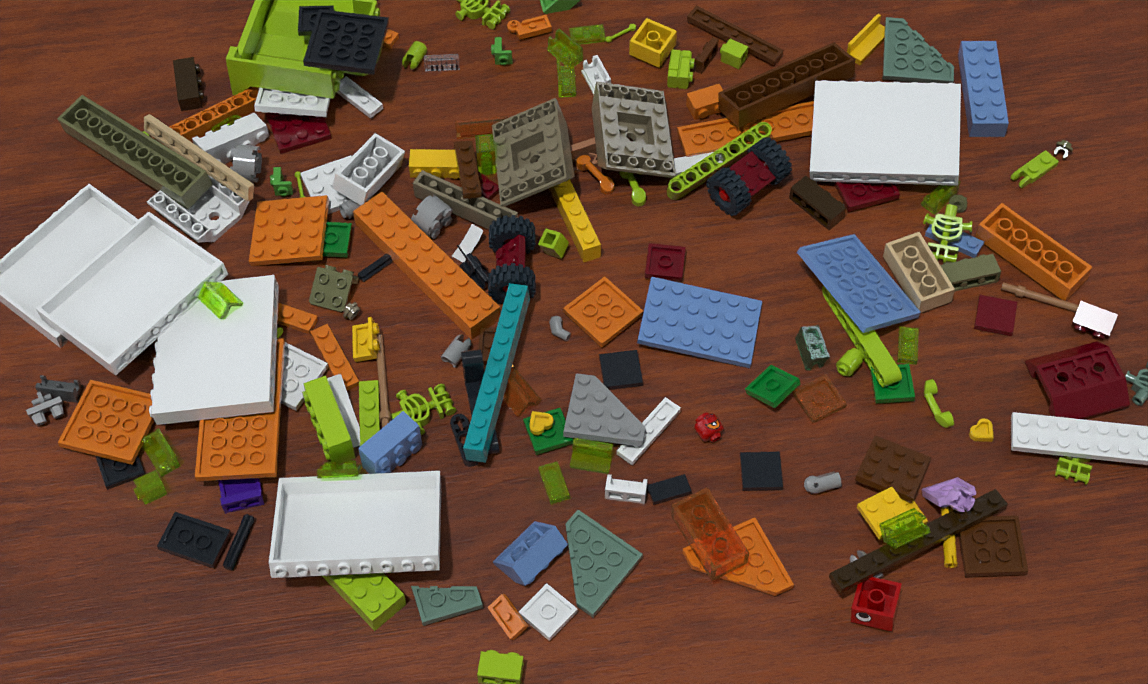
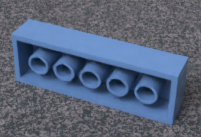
(983, 89)

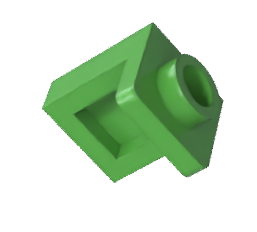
(502, 57)
(281, 187)

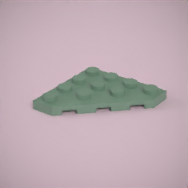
(910, 57)
(597, 561)

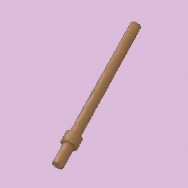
(1021, 291)
(385, 414)

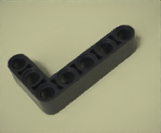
(473, 374)

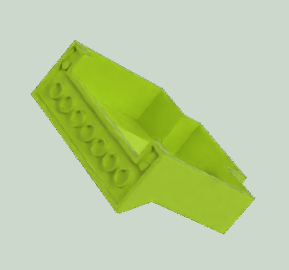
(273, 52)

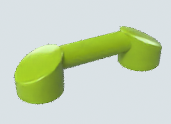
(638, 194)
(944, 419)

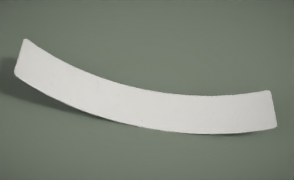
(468, 243)
(342, 399)

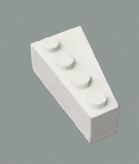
(245, 131)

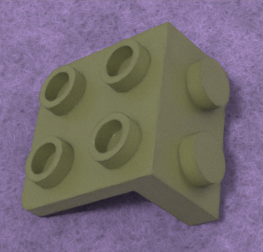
(332, 288)

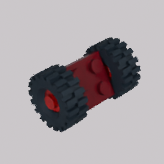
(736, 185)
(510, 241)

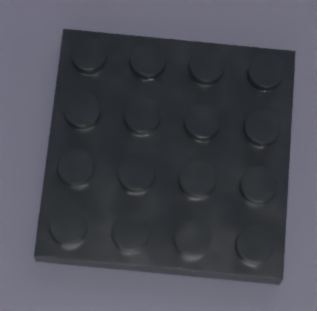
(346, 41)

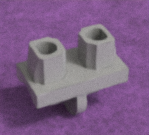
(37, 412)

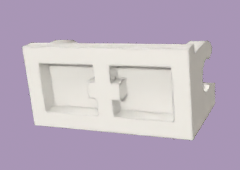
(595, 73)
(625, 490)

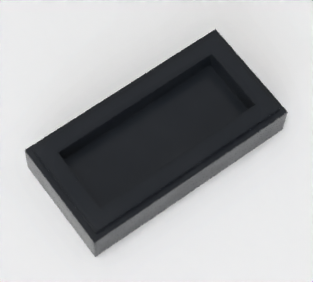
(669, 489)

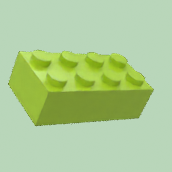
(328, 421)
(369, 595)

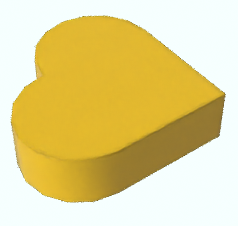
(540, 422)
(982, 431)

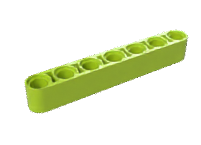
(712, 165)
(868, 343)

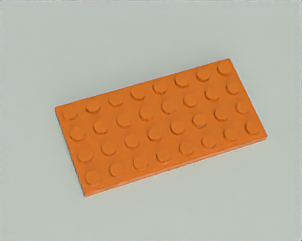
(242, 444)

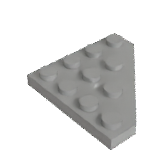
(599, 415)

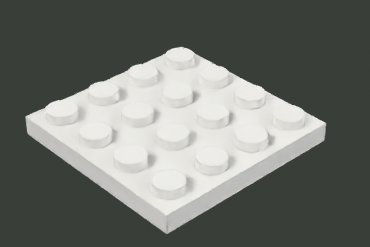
(291, 103)

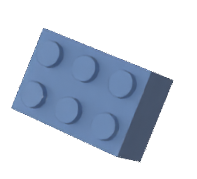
(391, 445)

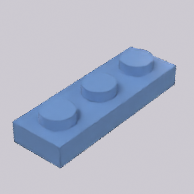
(967, 244)

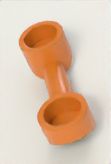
(606, 183)

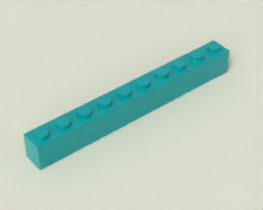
(496, 373)

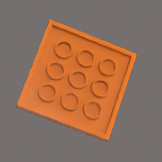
(289, 230)
(109, 422)

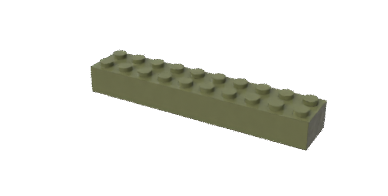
(135, 151)

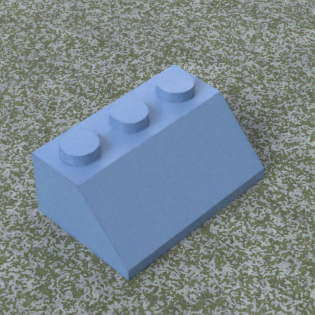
(531, 552)

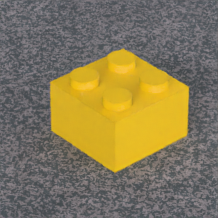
(652, 42)

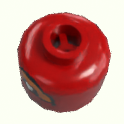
(708, 427)

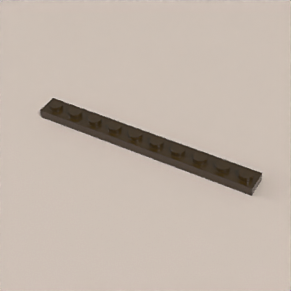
(940, 529)

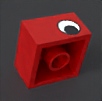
(876, 603)

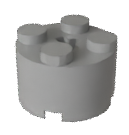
(246, 161)
(432, 216)

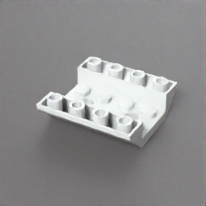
(196, 220)

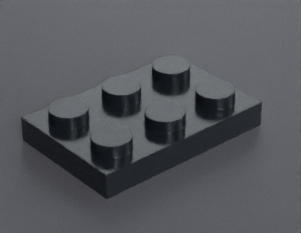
(194, 539)

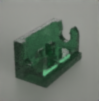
(812, 346)

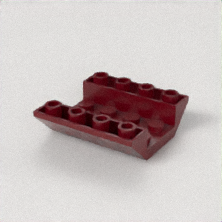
(1086, 390)

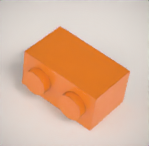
(703, 101)

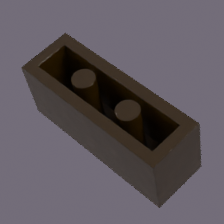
(188, 83)
(817, 202)

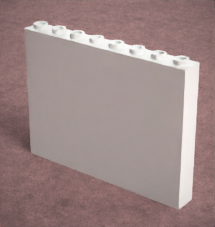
(886, 132)
(59, 252)
(131, 292)
(216, 364)
(356, 525)

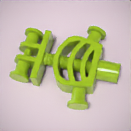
(475, 9)
(949, 221)
(439, 402)
(1082, 471)

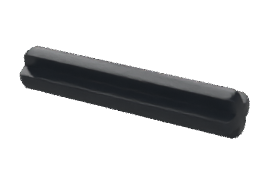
(375, 267)
(238, 542)

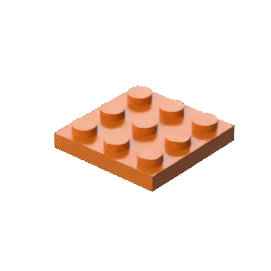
(603, 311)

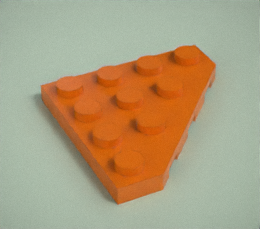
(764, 568)

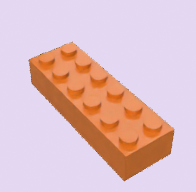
(1033, 252)

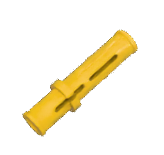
(949, 545)

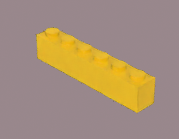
(576, 221)

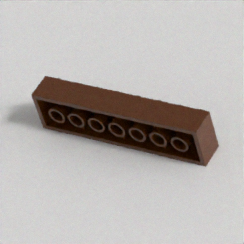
(784, 84)

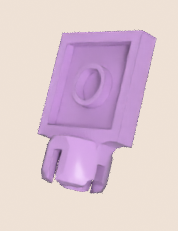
(951, 493)

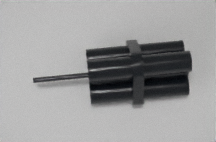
(475, 270)

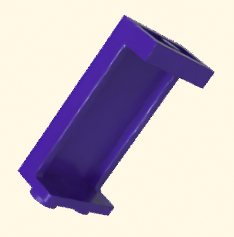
(240, 494)

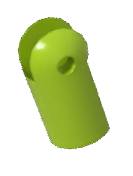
(414, 54)

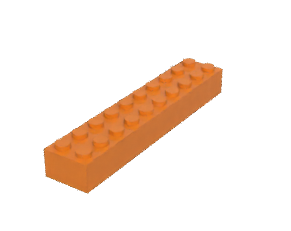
(427, 265)

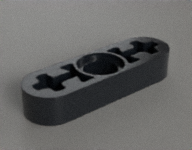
(459, 434)

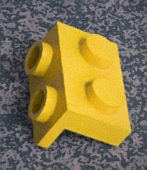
(365, 341)

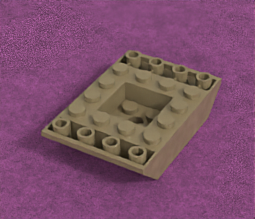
(635, 114)
(529, 137)

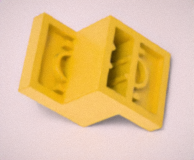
(884, 507)

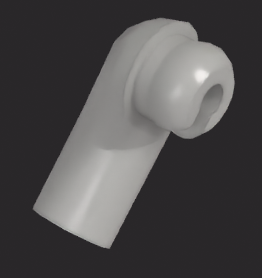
(556, 328)

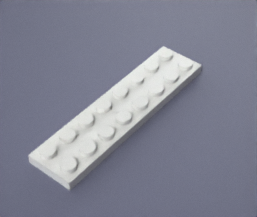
(1079, 438)

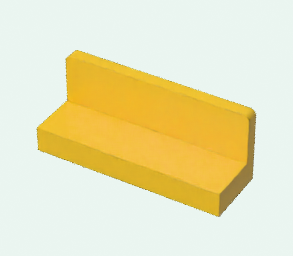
(867, 40)

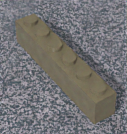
(477, 210)

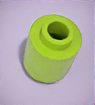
(850, 362)

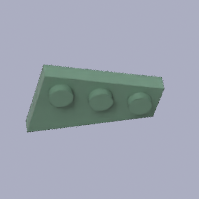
(443, 603)

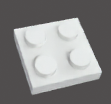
(548, 612)

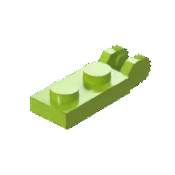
(1035, 168)

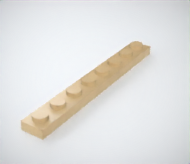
(199, 157)

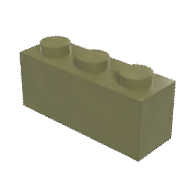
(972, 272)

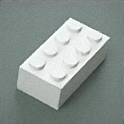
(368, 169)

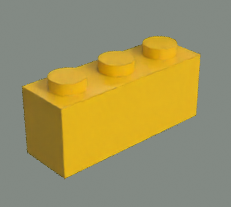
(436, 162)

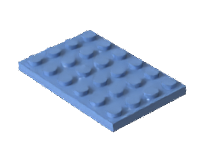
(858, 283)
(700, 322)

